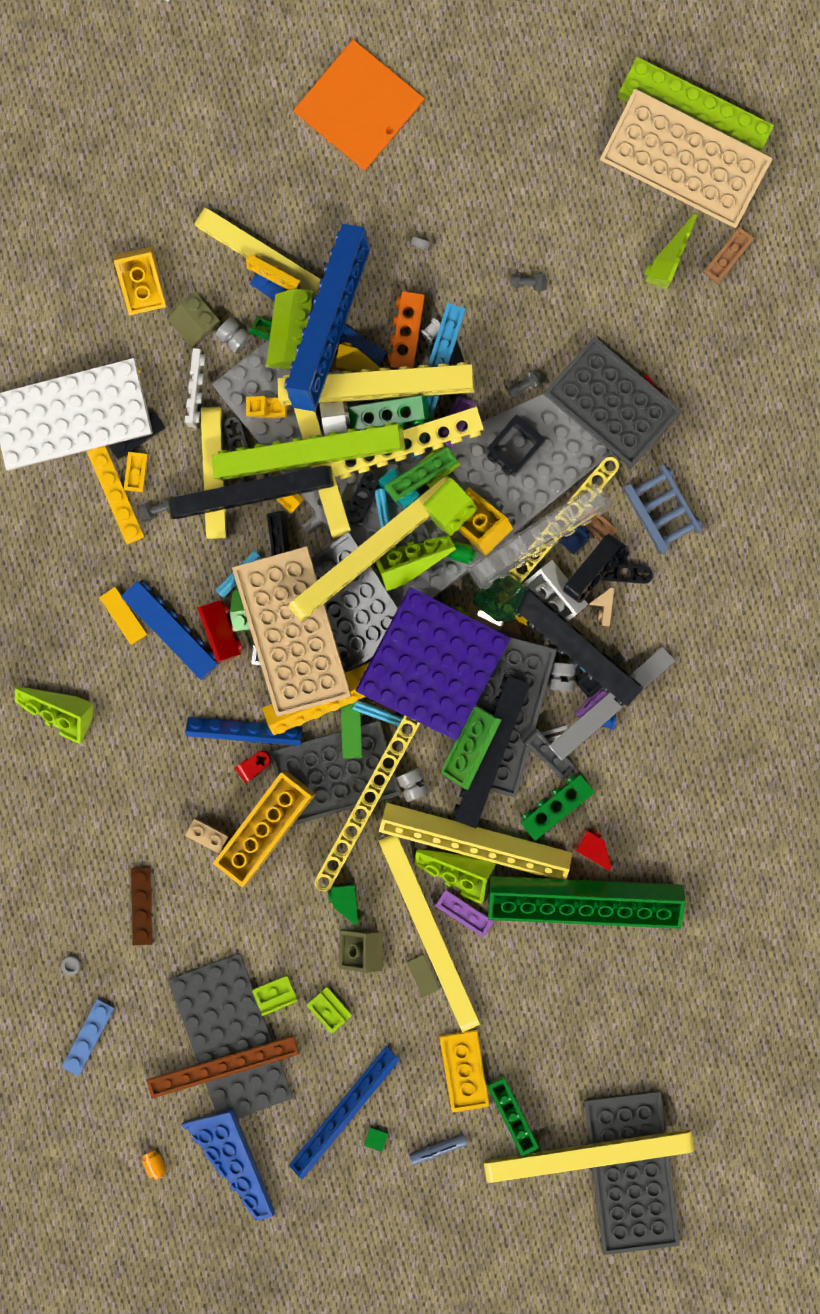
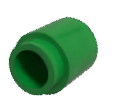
(464, 553)

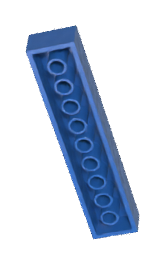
(327, 317)

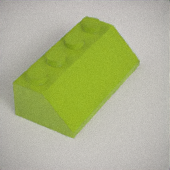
(287, 325)

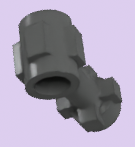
(539, 281)
(533, 379)
(146, 511)

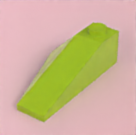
(666, 263)
(409, 561)
(64, 711)
(462, 871)

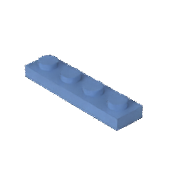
(88, 1037)

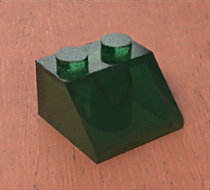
(501, 599)

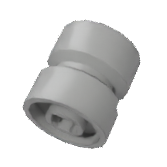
(235, 337)
(565, 670)
(412, 784)

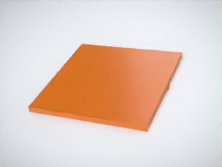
(358, 105)

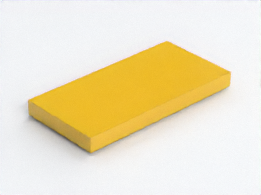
(464, 1070)

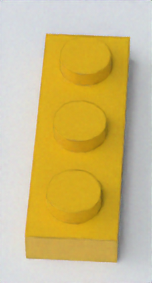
(272, 273)

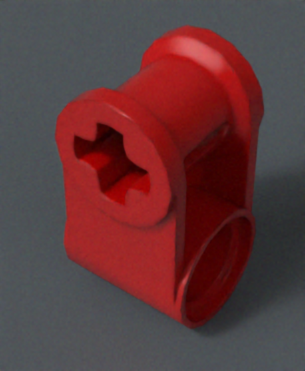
(250, 767)

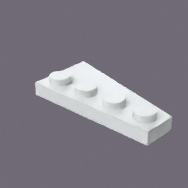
(198, 360)

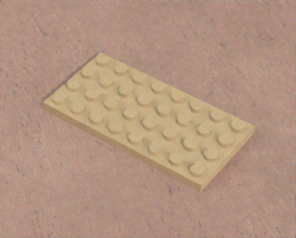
(685, 158)
(295, 655)

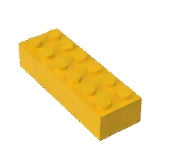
(264, 828)

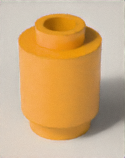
(154, 1164)

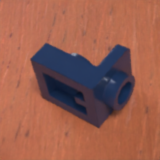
(575, 540)

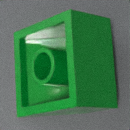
(345, 900)

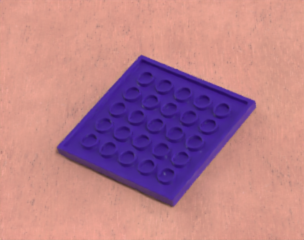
(432, 663)

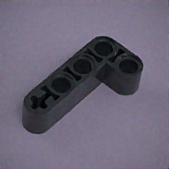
(596, 565)

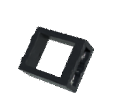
(528, 432)

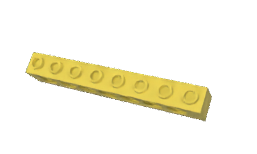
(474, 429)

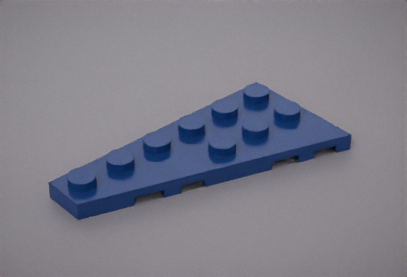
(230, 1155)

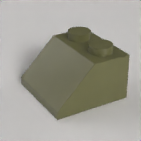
(194, 320)
(361, 950)

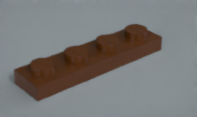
(141, 906)

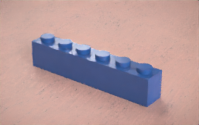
(170, 630)

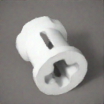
(431, 330)

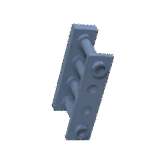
(643, 509)

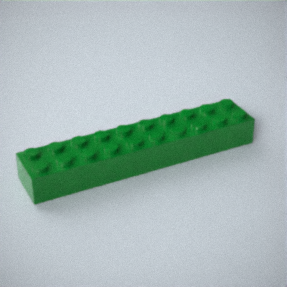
(586, 902)

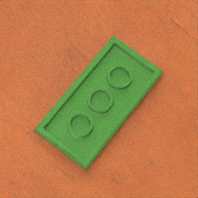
(470, 747)

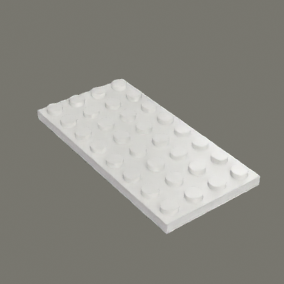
(72, 414)

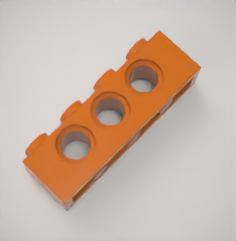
(415, 303)

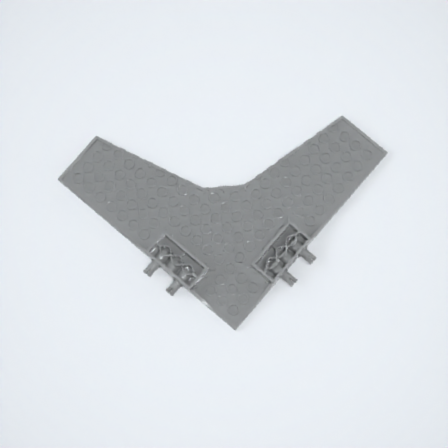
(553, 470)

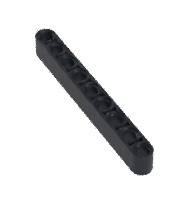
(251, 492)

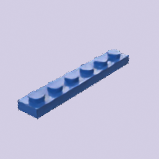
(240, 731)

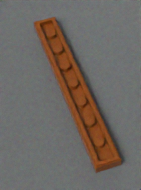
(223, 1066)

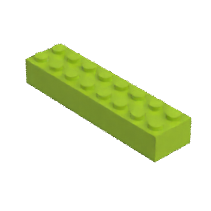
(696, 103)

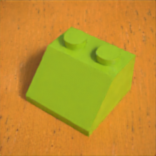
(450, 507)

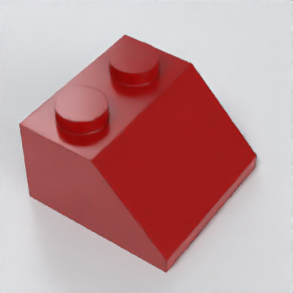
(593, 848)

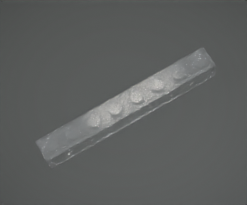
(538, 536)

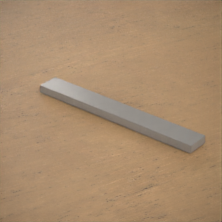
(608, 706)

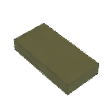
(423, 975)

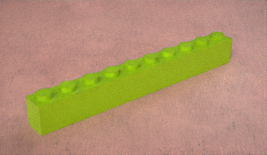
(308, 452)

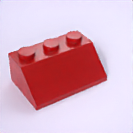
(220, 631)

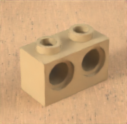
(207, 835)

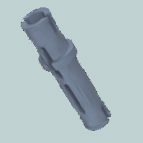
(429, 1153)

